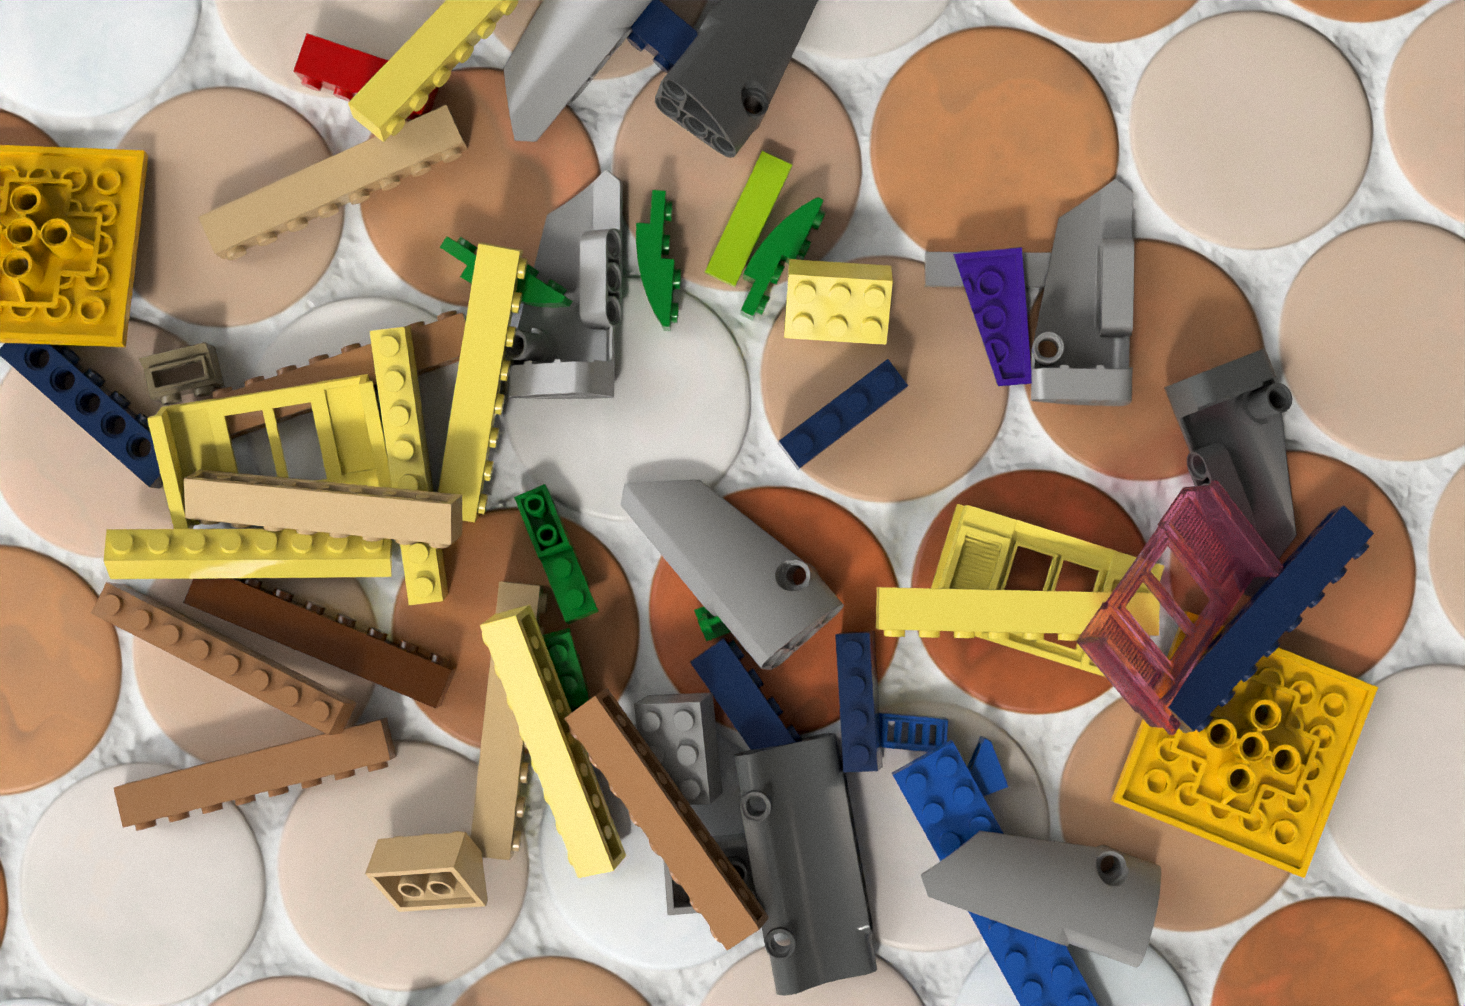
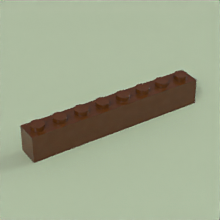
(324, 637)

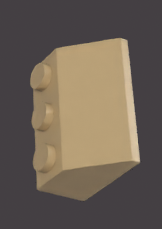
(429, 871)

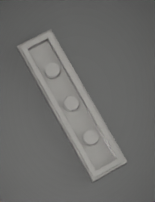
(943, 271)

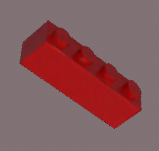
(342, 70)

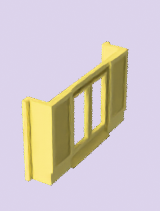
(345, 419)
(981, 554)

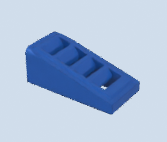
(941, 731)

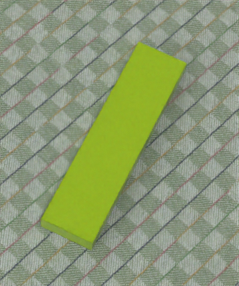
(748, 219)

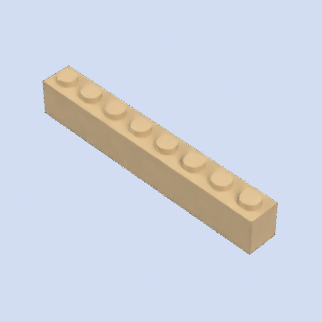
(332, 183)
(323, 507)
(502, 748)

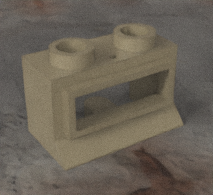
(178, 357)

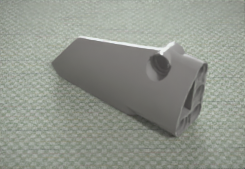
(561, 56)
(1088, 305)
(572, 347)
(733, 567)
(1054, 891)

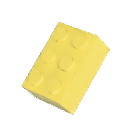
(838, 301)

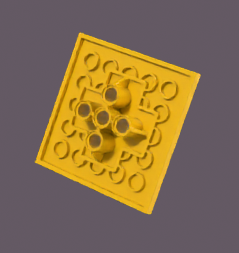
(85, 284)
(1274, 809)

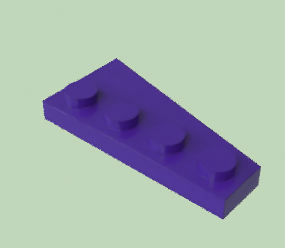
(998, 303)

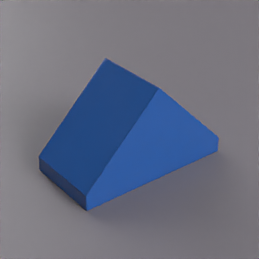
(986, 768)

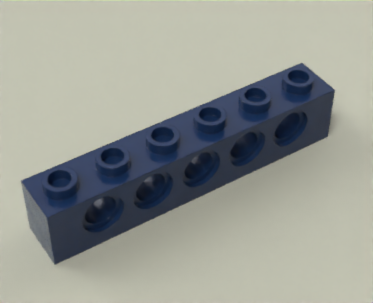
(76, 404)

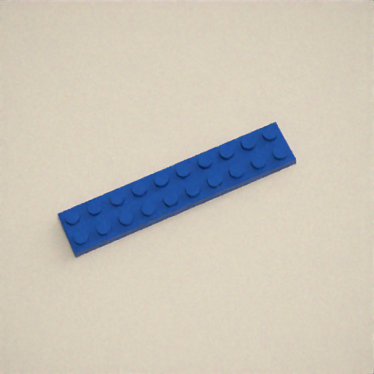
(950, 814)

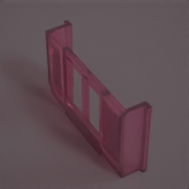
(1221, 556)

